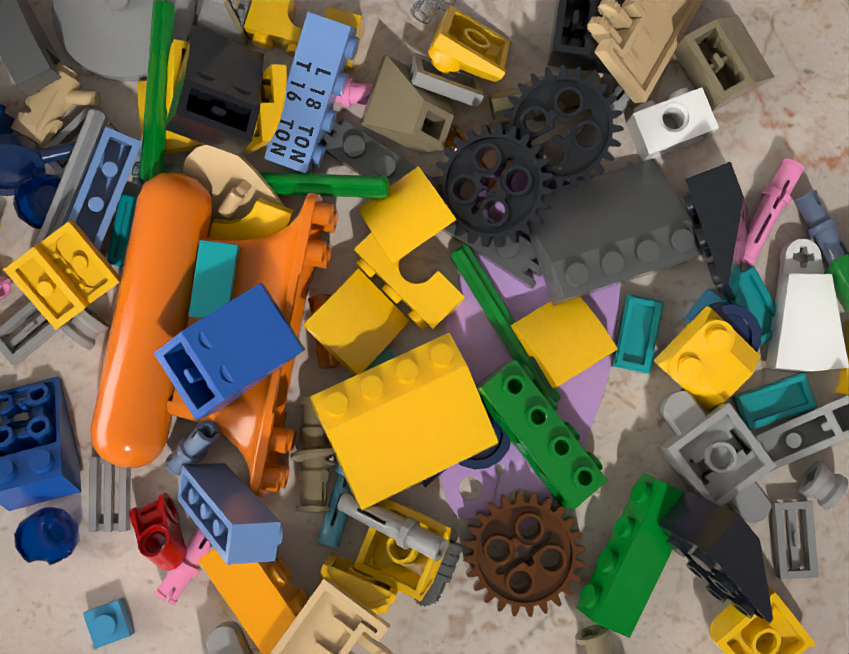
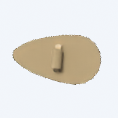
(229, 180)

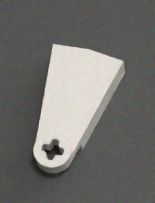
(807, 315)

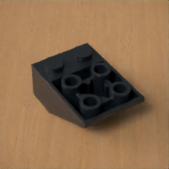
(570, 38)
(217, 92)
(724, 218)
(721, 552)

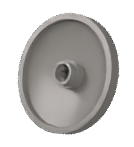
(114, 35)

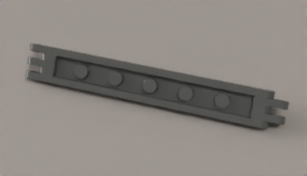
(372, 158)

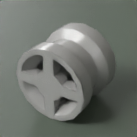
(85, 328)
(823, 485)

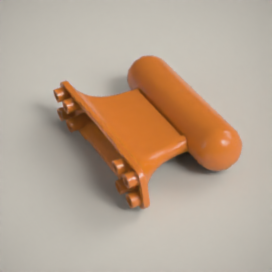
(154, 305)

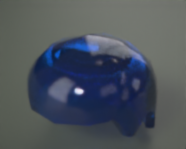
(34, 198)
(47, 536)

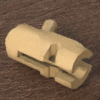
(50, 106)

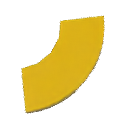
(261, 221)

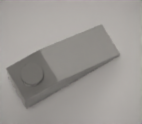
(224, 18)
(807, 433)

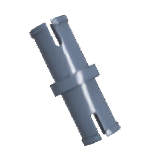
(821, 226)
(193, 446)

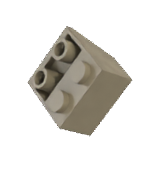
(722, 61)

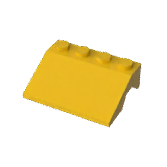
(404, 420)

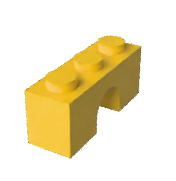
(271, 25)
(429, 301)

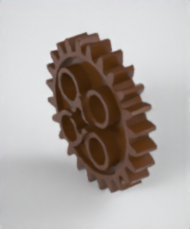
(544, 581)

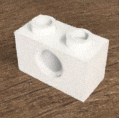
(692, 116)

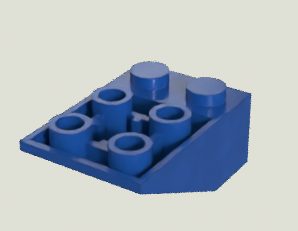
(229, 352)
(43, 458)

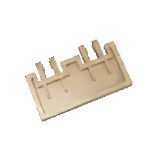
(640, 39)
(333, 624)

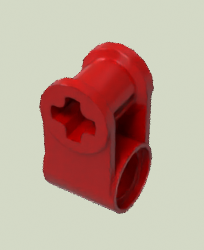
(159, 526)

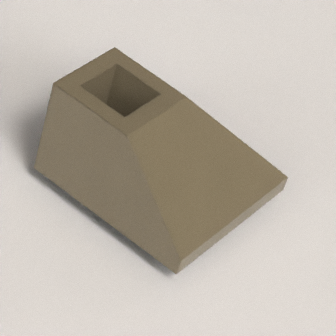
(405, 111)

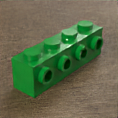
(540, 434)
(631, 559)

